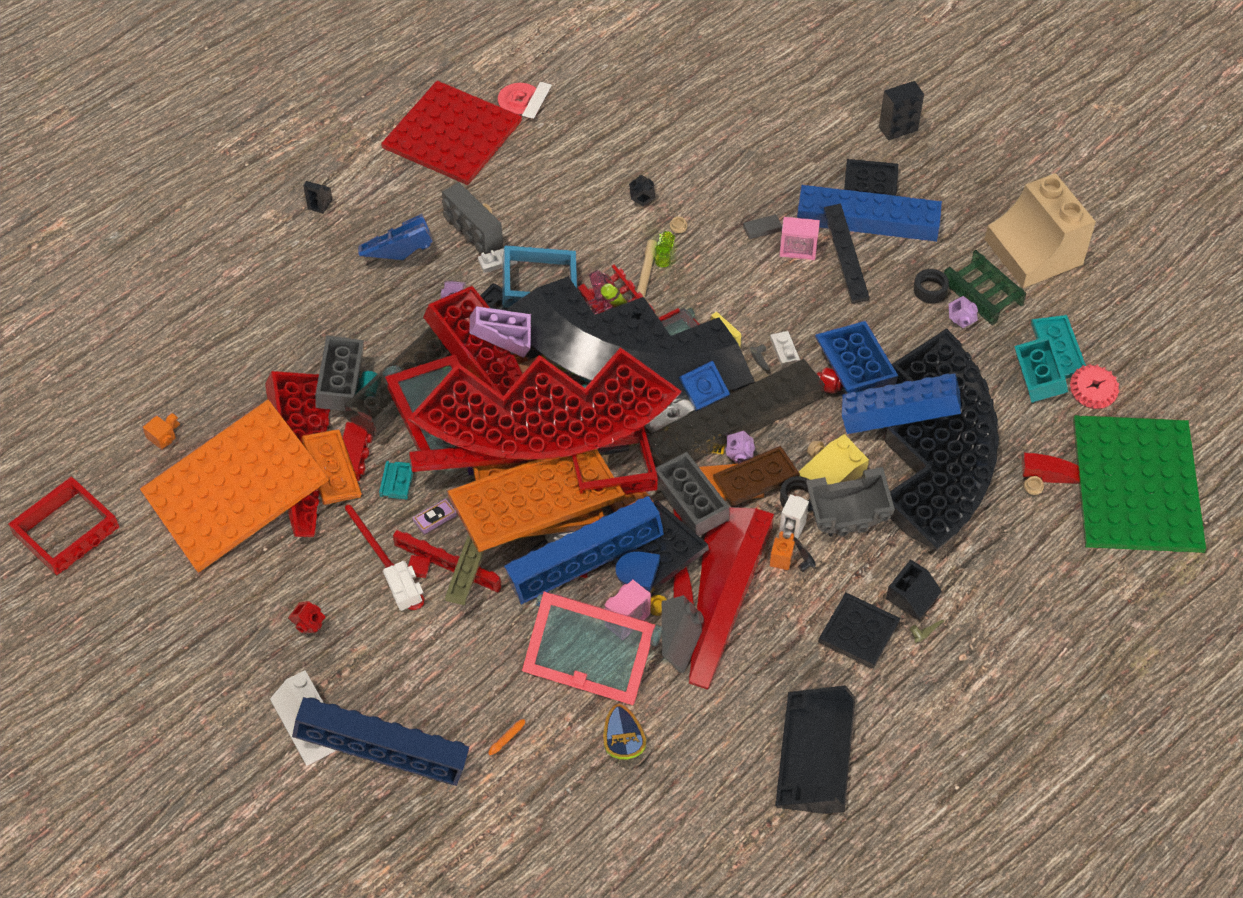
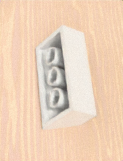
(287, 703)

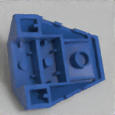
(399, 242)

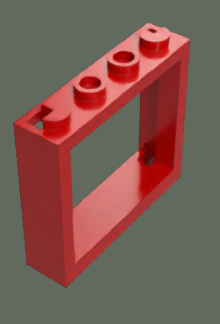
(629, 484)
(47, 506)

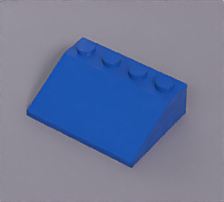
(857, 357)

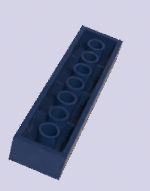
(380, 741)

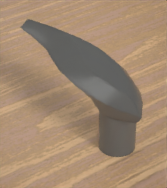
(759, 358)

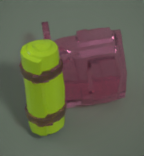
(605, 292)

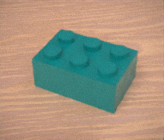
(1041, 369)

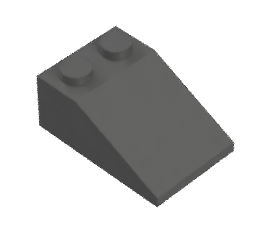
(680, 631)

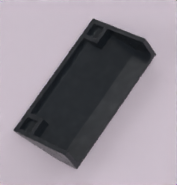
(816, 750)

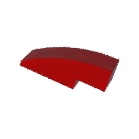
(1050, 468)

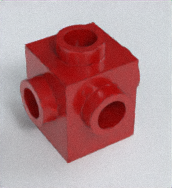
(307, 617)

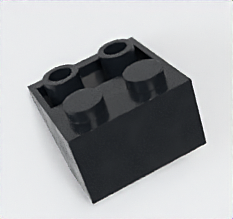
(913, 590)

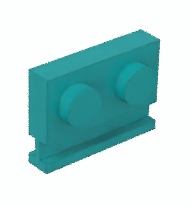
(396, 480)

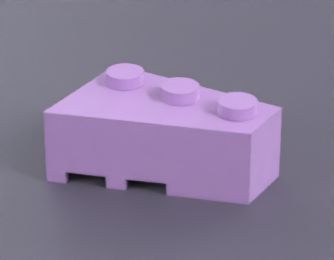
(502, 328)

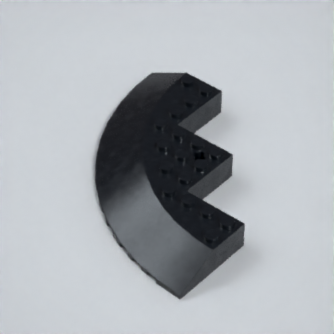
(584, 342)
(950, 452)

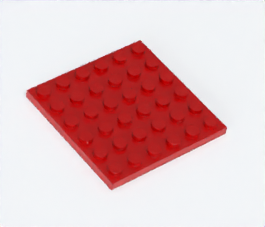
(451, 132)

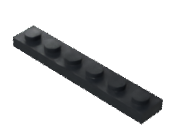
(846, 253)

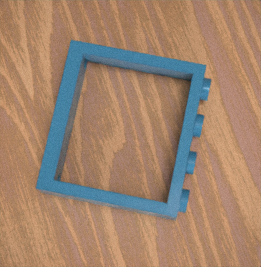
(537, 255)

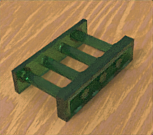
(985, 308)

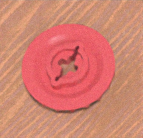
(508, 97)
(1094, 397)

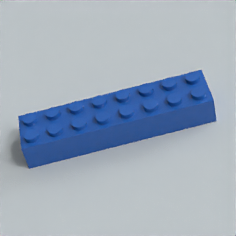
(874, 212)
(584, 549)

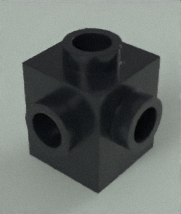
(642, 190)

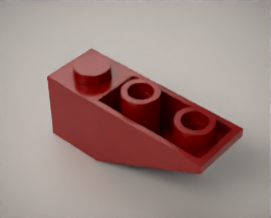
(356, 444)

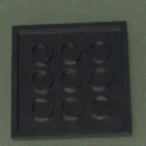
(676, 547)

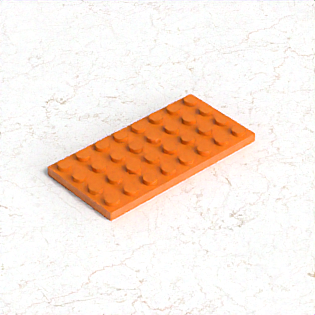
(531, 498)

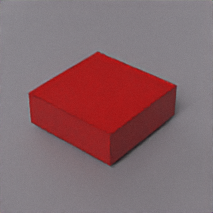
(420, 565)

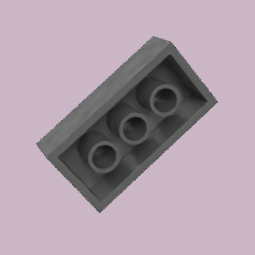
(472, 219)
(339, 372)
(692, 494)

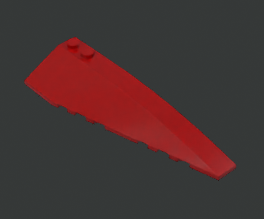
(451, 323)
(295, 401)
(724, 581)

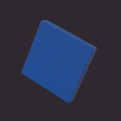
(704, 386)

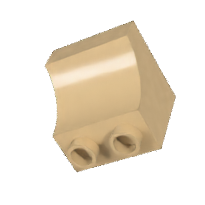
(1042, 232)

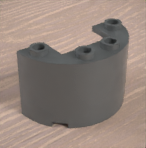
(851, 504)

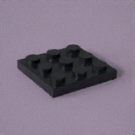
(871, 177)
(859, 630)

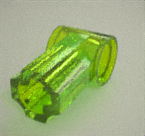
(664, 249)

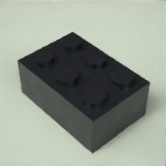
(901, 110)

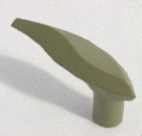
(922, 634)

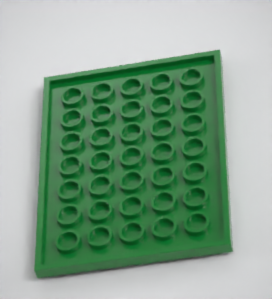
(1138, 484)

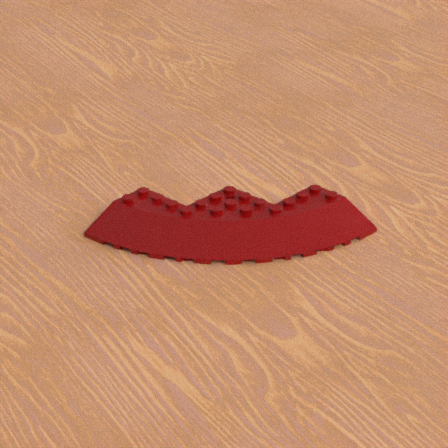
(546, 418)

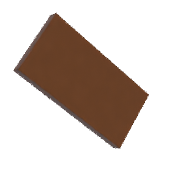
(755, 476)

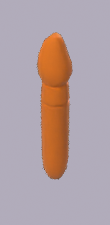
(496, 747)

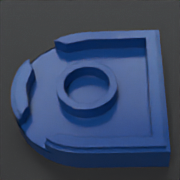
(638, 567)

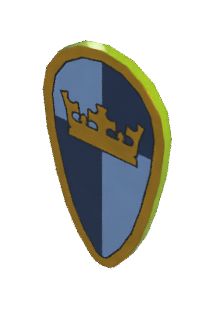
(623, 734)

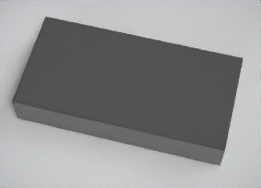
(762, 226)

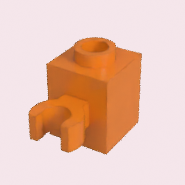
(161, 431)
(782, 552)

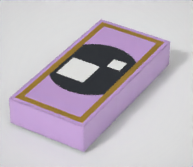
(434, 516)

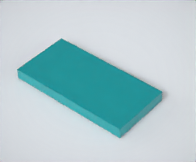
(1064, 341)

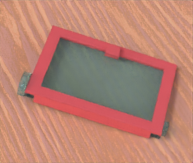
(589, 647)

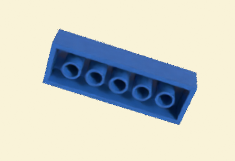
(901, 403)

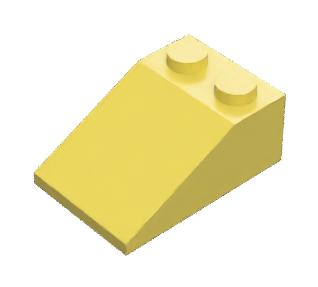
(837, 462)

